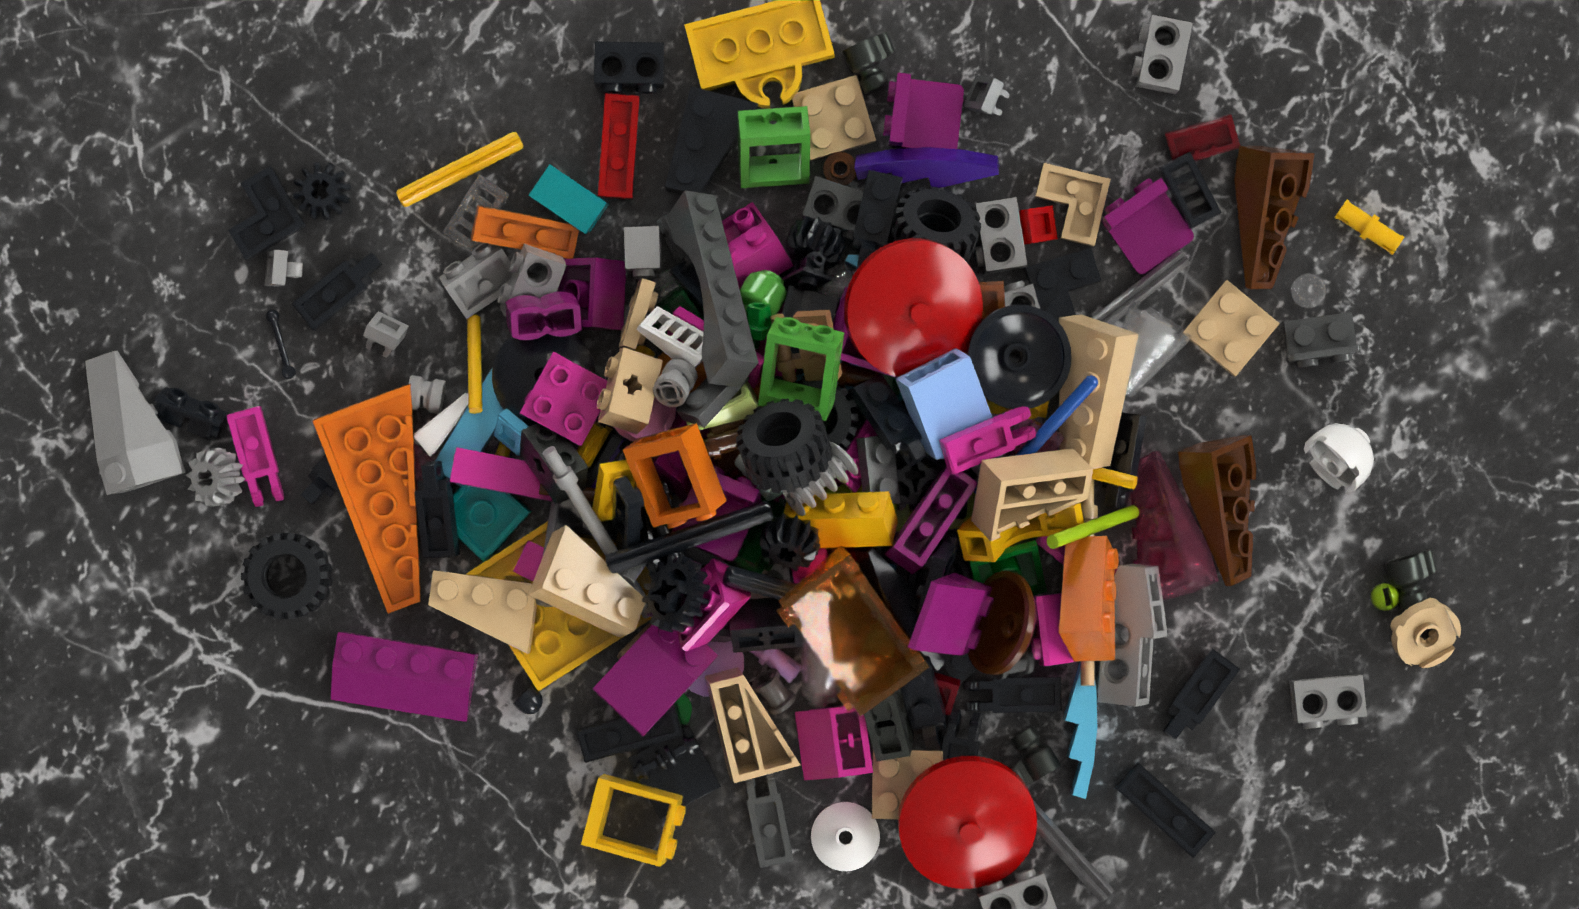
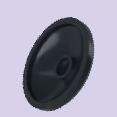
(1043, 358)
(520, 360)

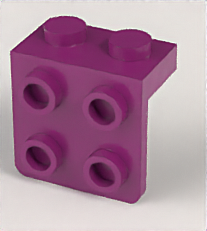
(923, 113)
(1147, 226)
(739, 494)

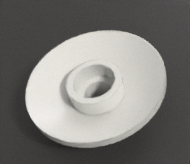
(840, 818)

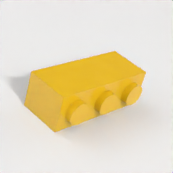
(852, 519)

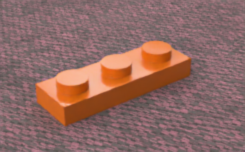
(516, 229)

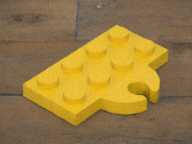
(760, 47)

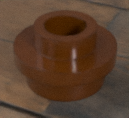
(840, 157)

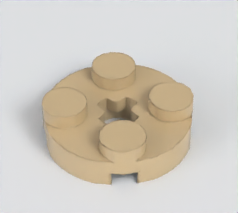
(1413, 622)

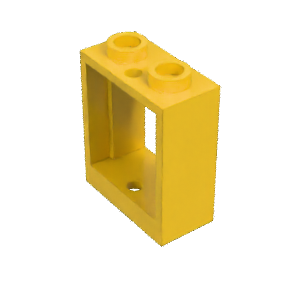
(598, 813)

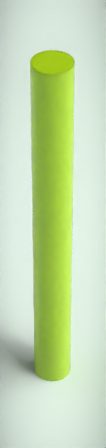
(1093, 526)

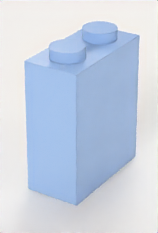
(943, 398)

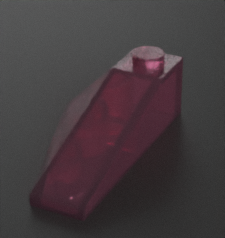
(1168, 532)

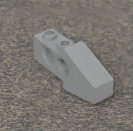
(1142, 612)

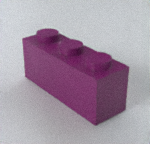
(930, 519)

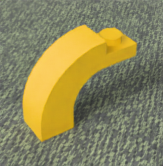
(978, 547)

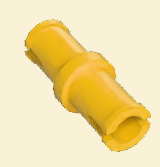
(1369, 227)

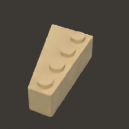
(1108, 355)

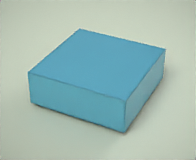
(509, 430)

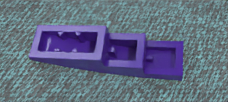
(940, 165)

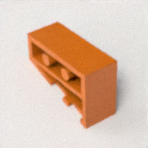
(1089, 599)

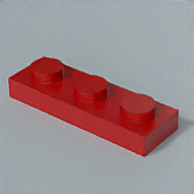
(618, 146)

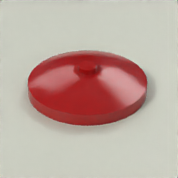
(911, 305)
(967, 822)

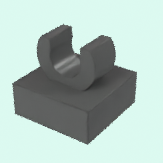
(984, 95)

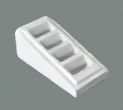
(690, 335)
(437, 431)

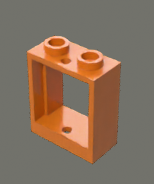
(698, 467)

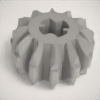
(215, 477)

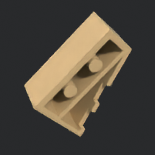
(1026, 486)
(582, 585)
(487, 604)
(745, 729)

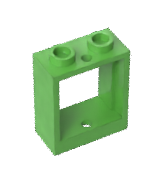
(755, 130)
(808, 337)

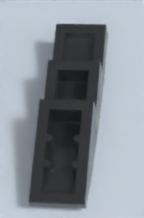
(894, 594)

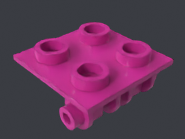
(565, 398)

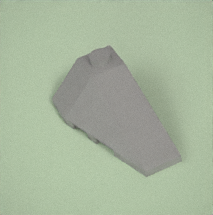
(128, 436)

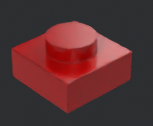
(1038, 224)

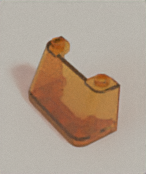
(851, 632)

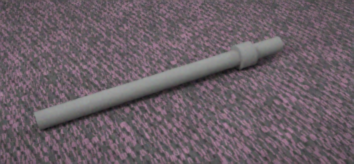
(567, 480)

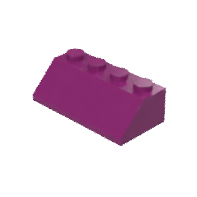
(403, 676)

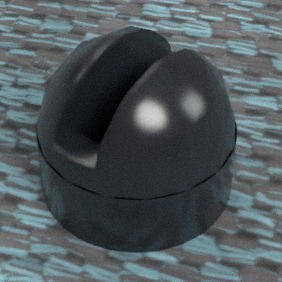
(529, 701)

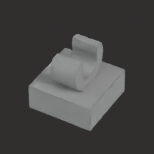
(278, 268)
(385, 331)

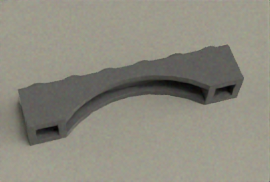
(727, 339)

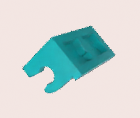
(568, 199)

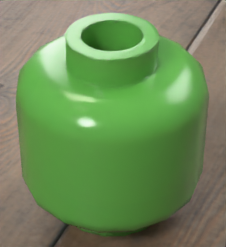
(764, 287)

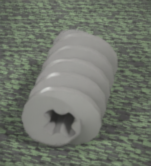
(838, 465)

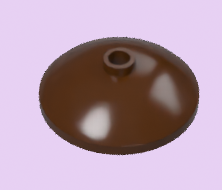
(1007, 627)

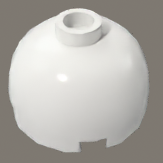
(1341, 455)

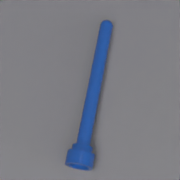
(1059, 416)

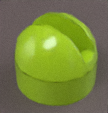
(1378, 598)

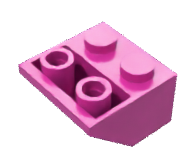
(753, 244)
(721, 607)
(1048, 644)
(833, 743)

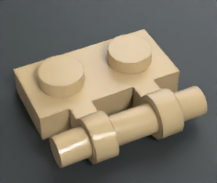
(641, 303)

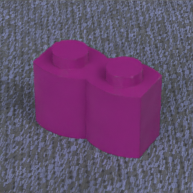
(551, 314)

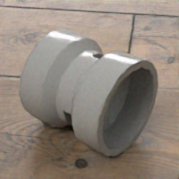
(675, 383)
(427, 394)

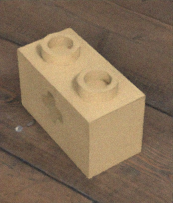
(629, 390)

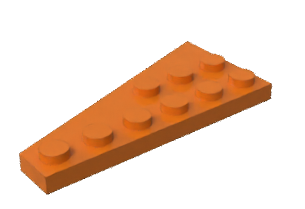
(375, 471)

